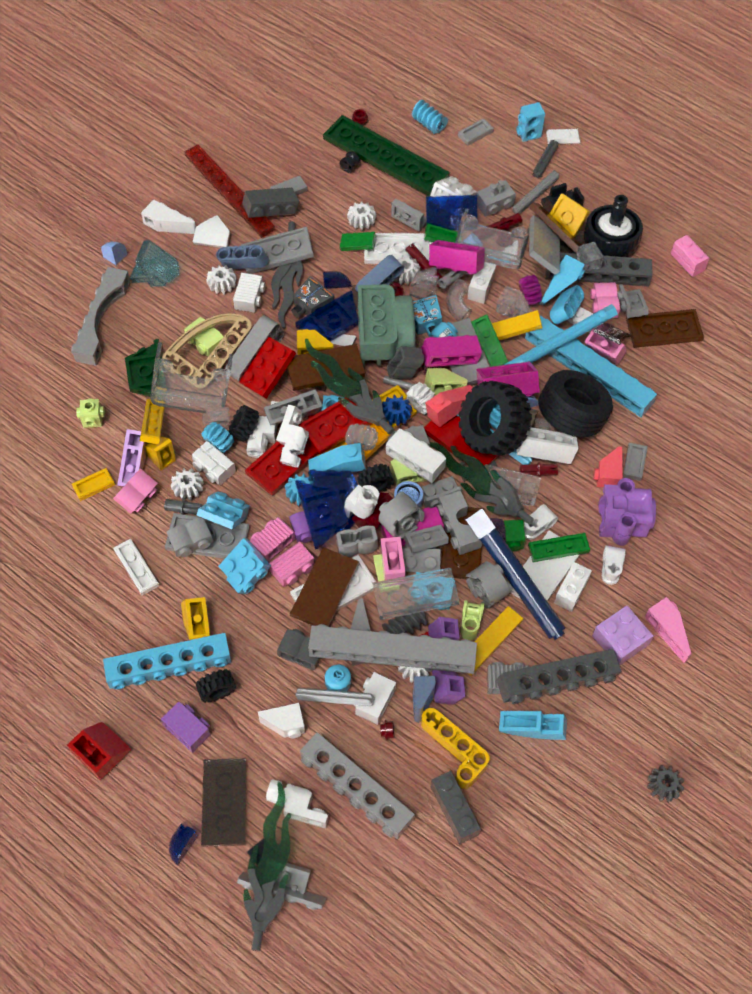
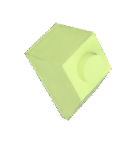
(443, 380)

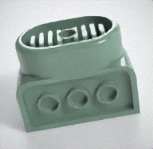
(384, 322)

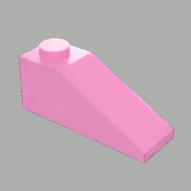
(669, 625)

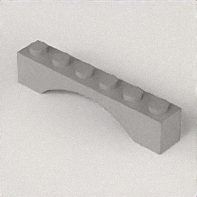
(112, 287)

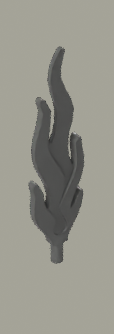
(284, 278)

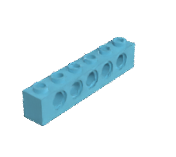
(157, 656)

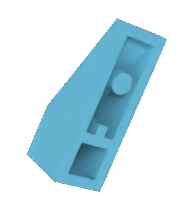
(569, 272)
(340, 459)

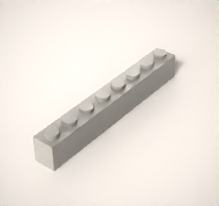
(392, 649)

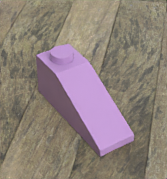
(133, 456)

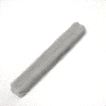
(535, 192)
(333, 696)

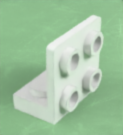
(451, 186)

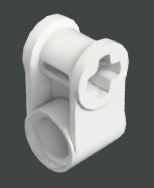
(543, 520)
(612, 564)

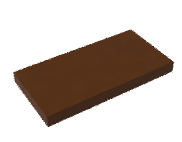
(665, 328)
(305, 376)
(463, 563)
(324, 588)

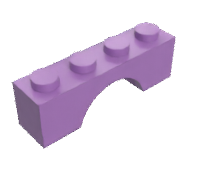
(448, 685)

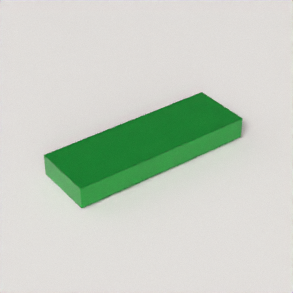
(489, 341)
(558, 547)

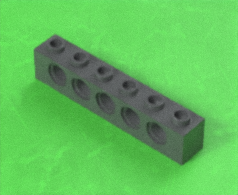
(616, 269)
(604, 661)

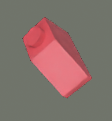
(609, 469)

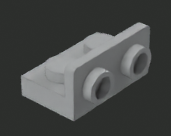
(408, 215)
(437, 489)

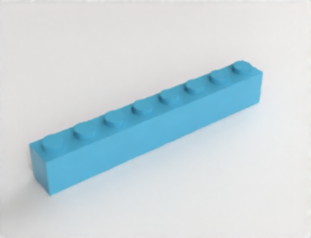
(580, 358)

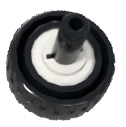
(614, 229)

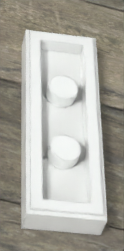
(136, 567)

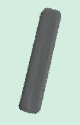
(545, 158)

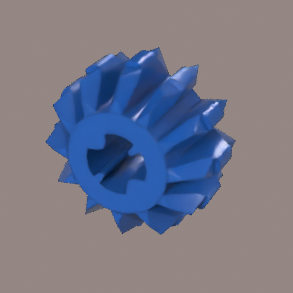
(397, 410)

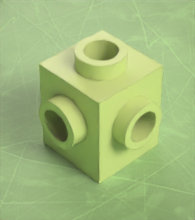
(90, 413)

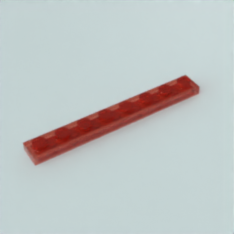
(226, 188)

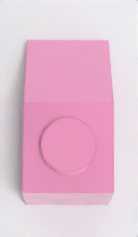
(392, 558)

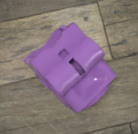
(626, 511)

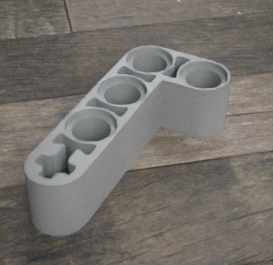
(252, 344)

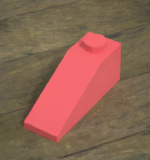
(446, 404)

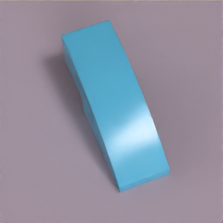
(533, 724)

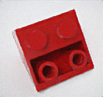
(98, 749)

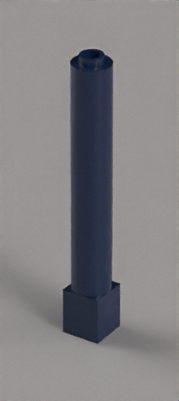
(516, 574)

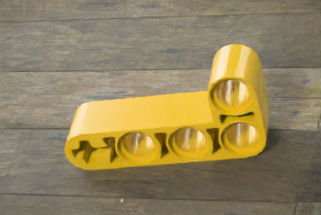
(450, 743)

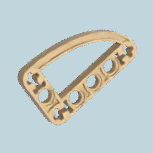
(223, 344)

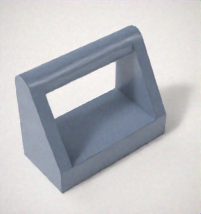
(423, 695)

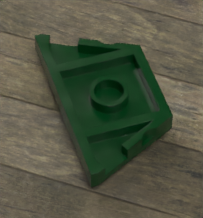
(141, 368)

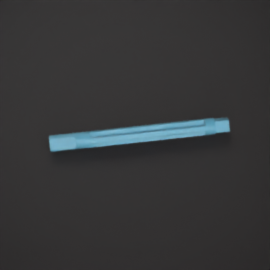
(567, 335)

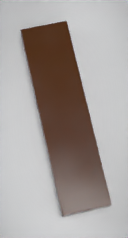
(555, 226)

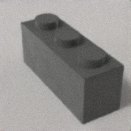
(270, 202)
(455, 807)

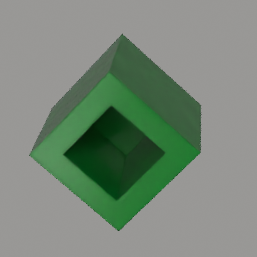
(515, 534)

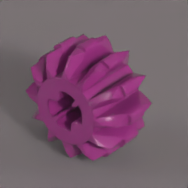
(531, 289)

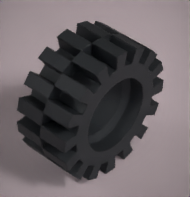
(243, 423)
(376, 476)
(216, 685)

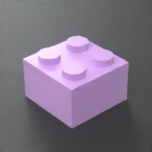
(623, 634)

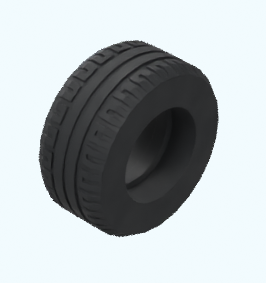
(575, 403)

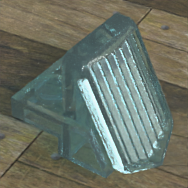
(154, 265)

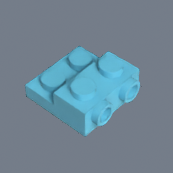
(224, 510)
(244, 567)

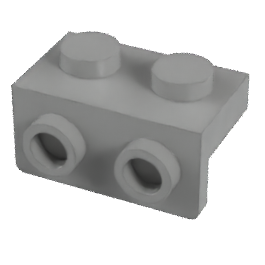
(632, 302)
(421, 561)

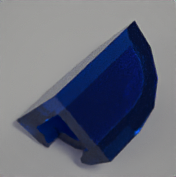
(335, 279)
(181, 842)

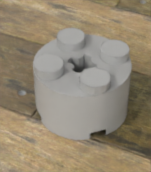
(400, 515)
(488, 583)

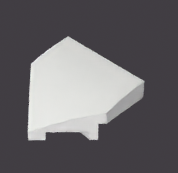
(212, 233)

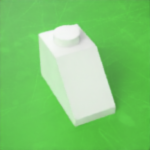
(284, 720)

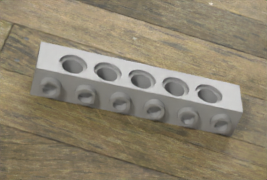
(318, 747)

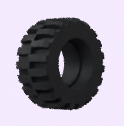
(513, 422)

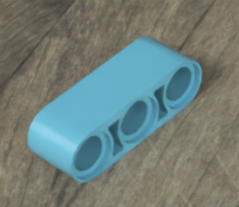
(566, 304)

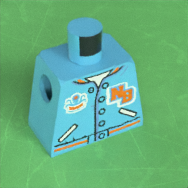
(427, 314)

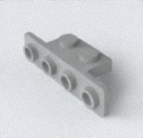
(295, 887)

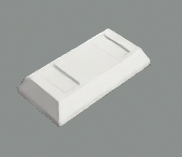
(564, 136)

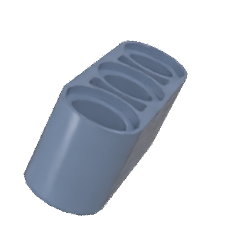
(242, 257)
(383, 273)

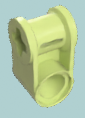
(472, 617)

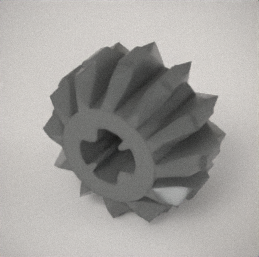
(661, 789)

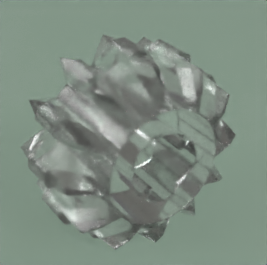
(362, 434)

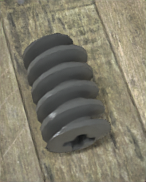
(405, 623)

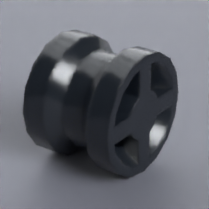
(349, 162)

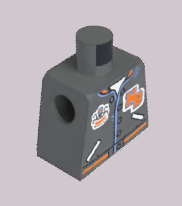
(310, 297)

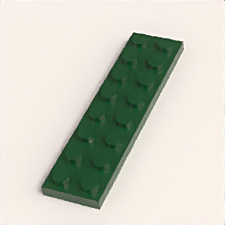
(385, 155)

